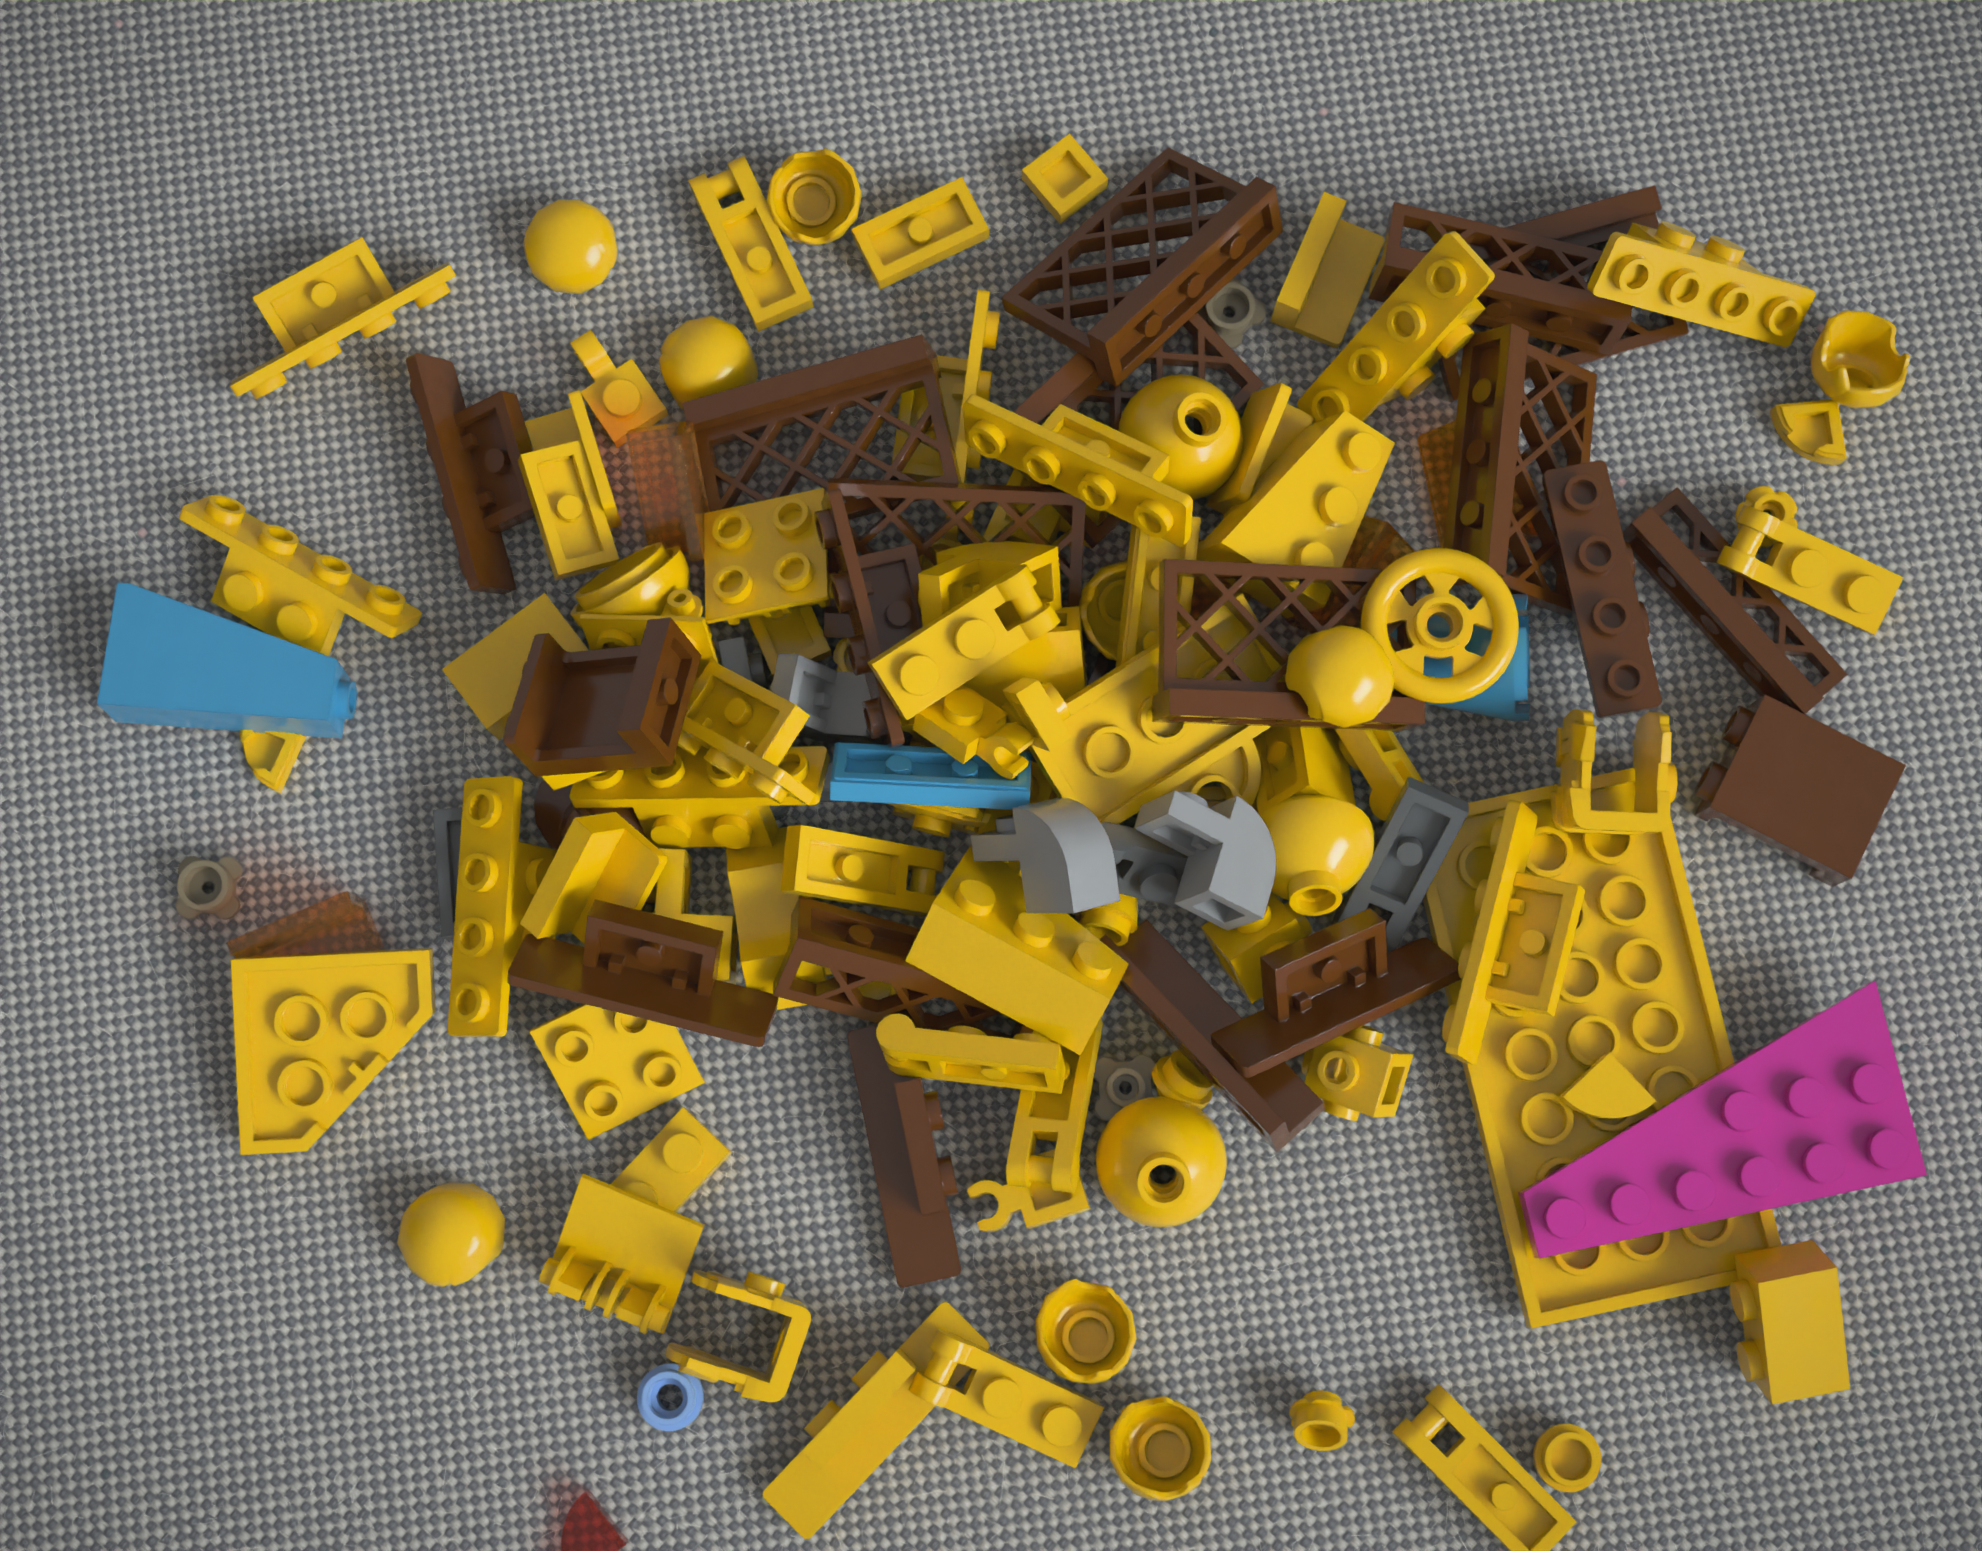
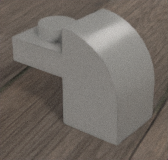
(827, 696)
(1227, 852)
(1061, 855)

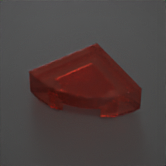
(590, 1527)

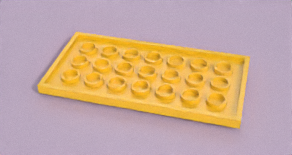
(1628, 989)

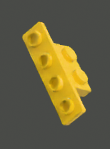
(1699, 283)
(328, 304)
(1406, 335)
(958, 382)
(1085, 461)
(288, 586)
(744, 731)
(698, 802)
(492, 896)
(1518, 940)
(865, 1431)

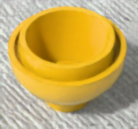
(1195, 461)
(635, 584)
(1318, 850)
(1156, 1134)

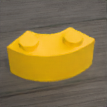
(765, 916)

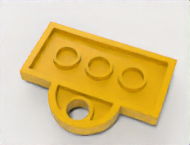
(1128, 760)

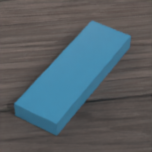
(922, 778)

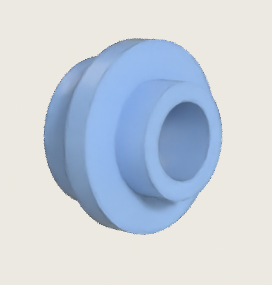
(649, 1398)

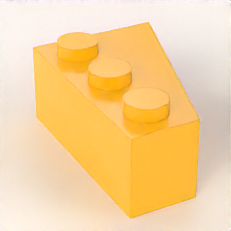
(1304, 506)
(1020, 963)

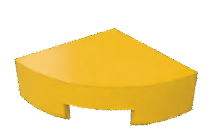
(1811, 430)
(271, 755)
(1607, 1091)

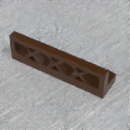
(1542, 307)
(1722, 615)
(867, 950)
(1188, 1013)

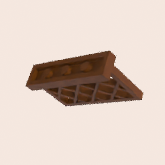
(1586, 227)
(1177, 281)
(1079, 382)
(824, 391)
(1488, 459)
(839, 624)
(1269, 701)

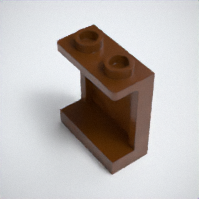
(603, 704)
(1799, 787)

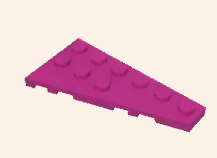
(1772, 1130)

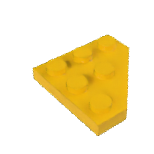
(318, 1034)

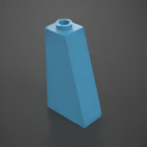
(210, 673)

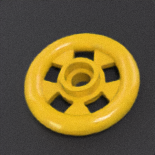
(1493, 612)

